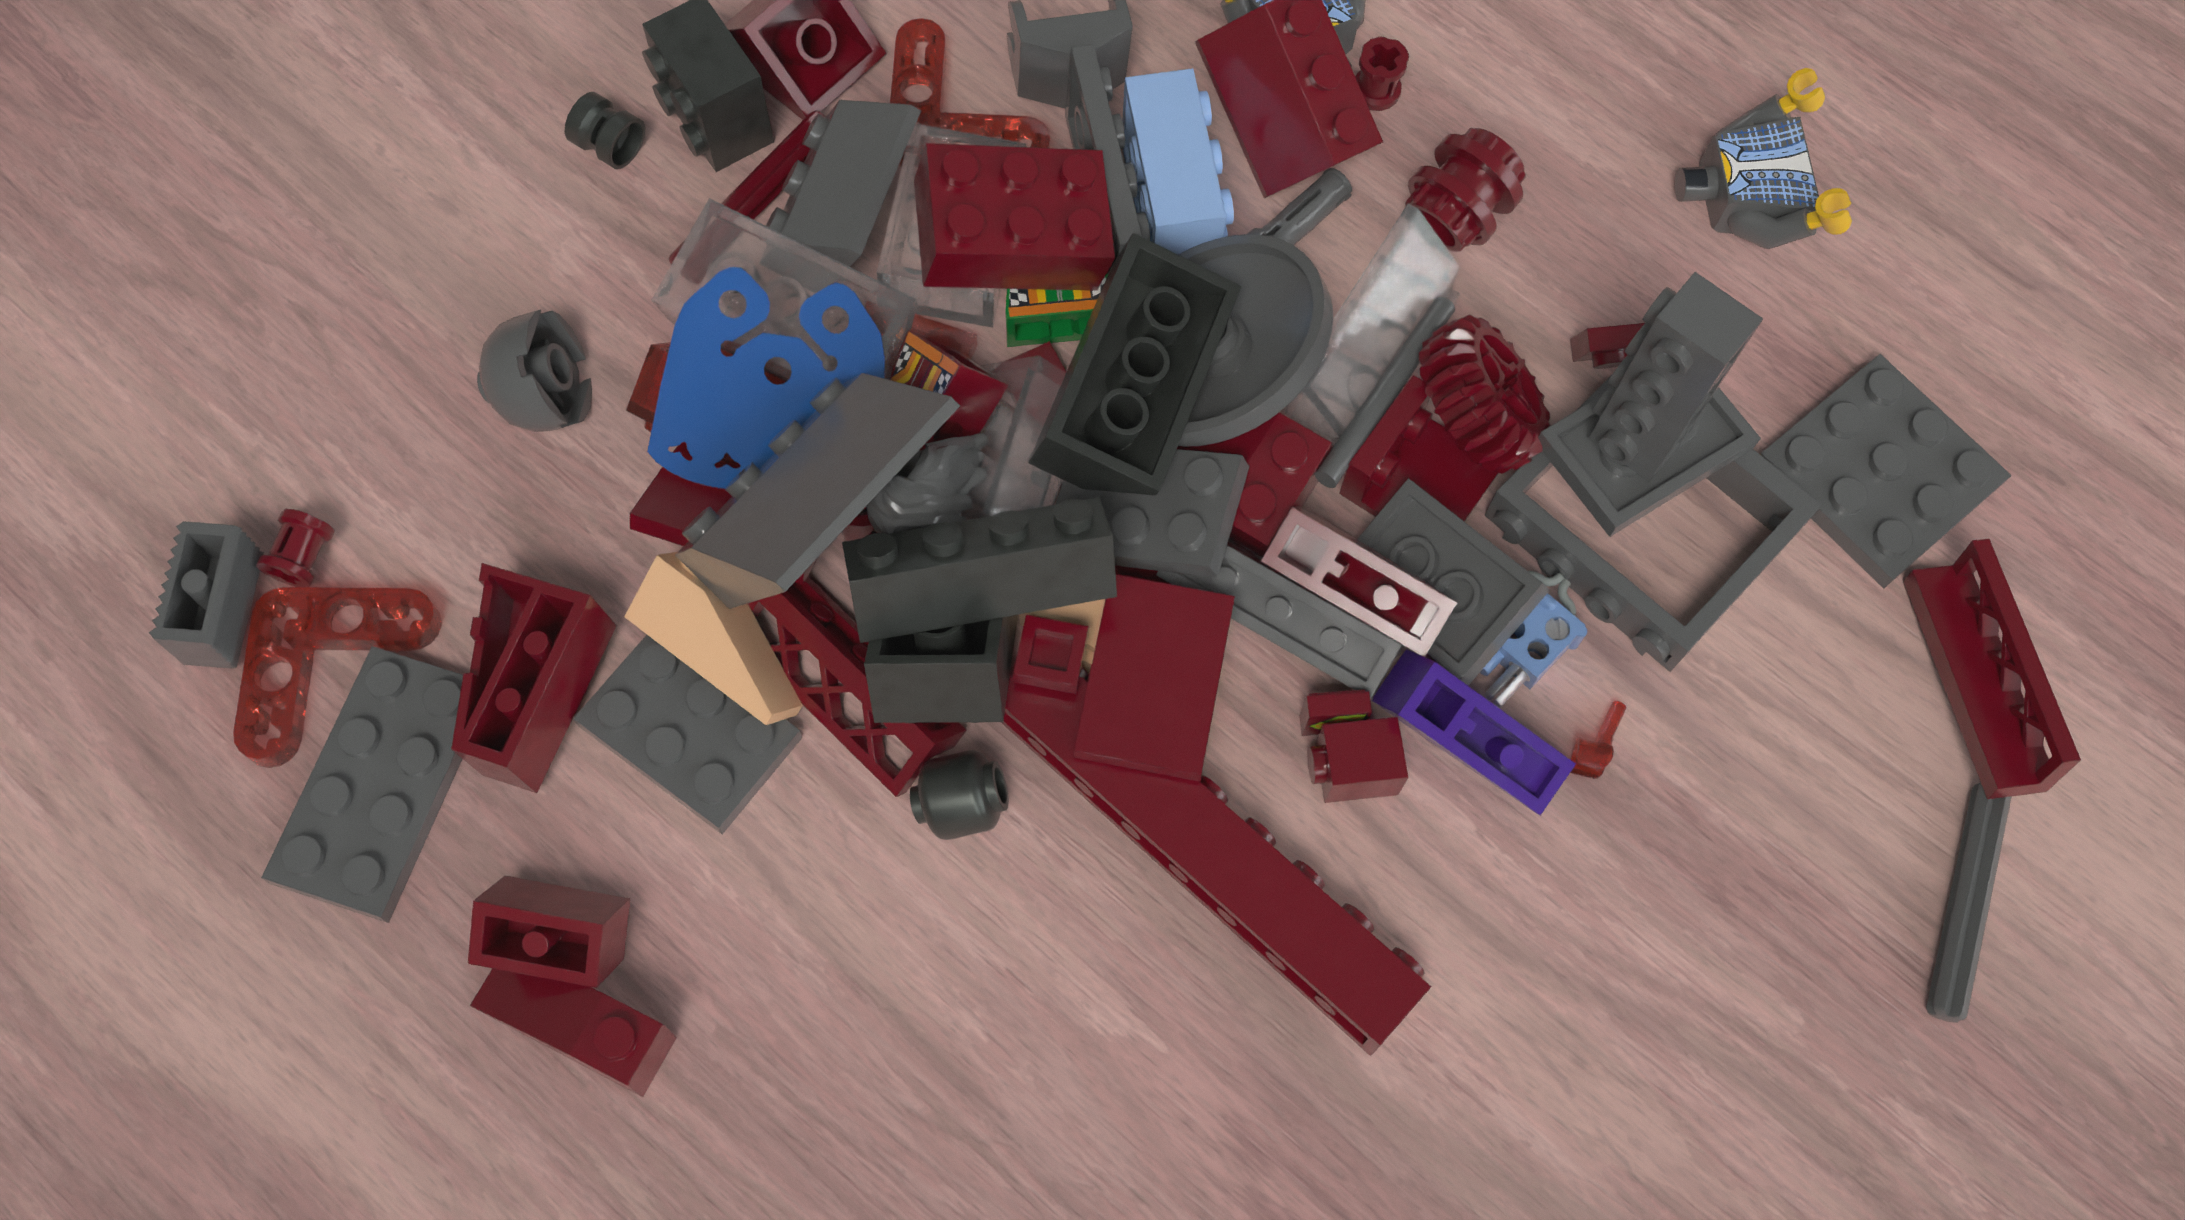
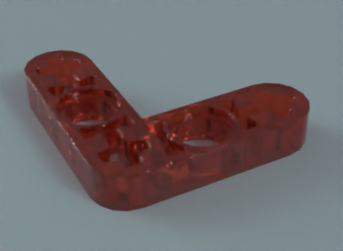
(932, 75)
(309, 633)

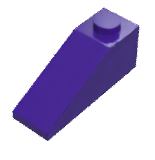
(1473, 730)

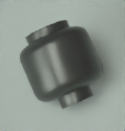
(959, 795)

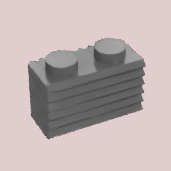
(207, 595)

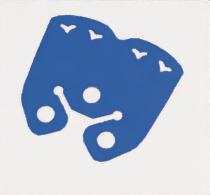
(727, 401)

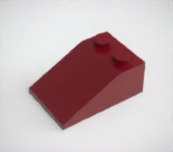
(1279, 476)

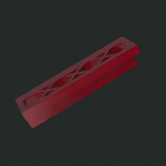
(833, 639)
(1985, 675)

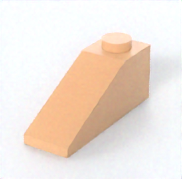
(712, 639)

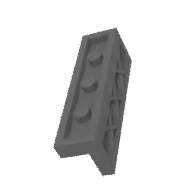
(1297, 619)

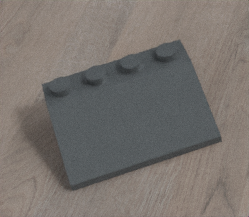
(810, 486)

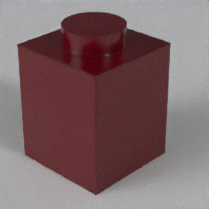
(1358, 760)

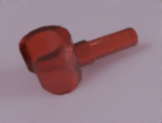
(1593, 756)

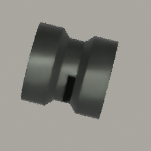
(599, 127)

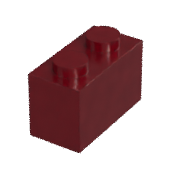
(548, 931)

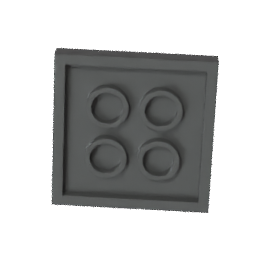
(1885, 469)

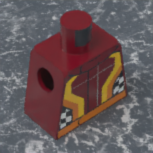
(948, 372)

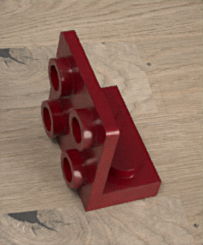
(1416, 448)

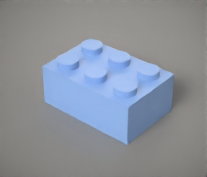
(1175, 160)

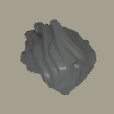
(930, 486)

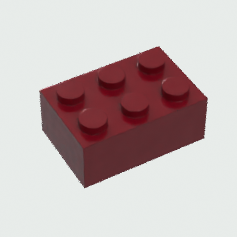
(1013, 217)

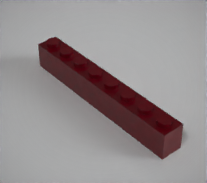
(1234, 874)

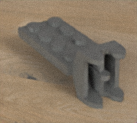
(1076, 67)

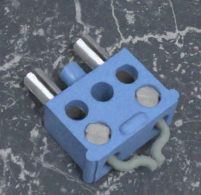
(1547, 632)

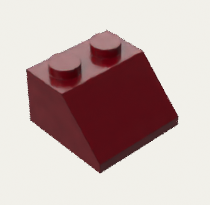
(805, 49)

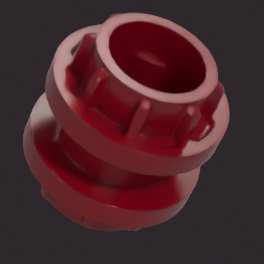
(1473, 178)

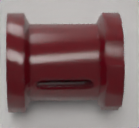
(1382, 66)
(295, 548)

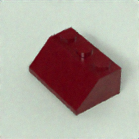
(1288, 92)

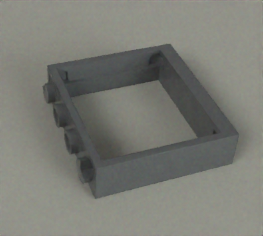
(1610, 595)

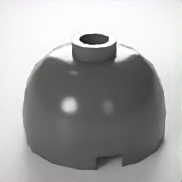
(533, 373)

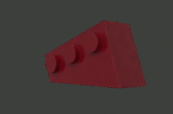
(526, 674)

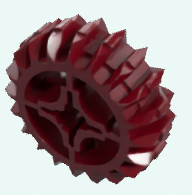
(1484, 394)

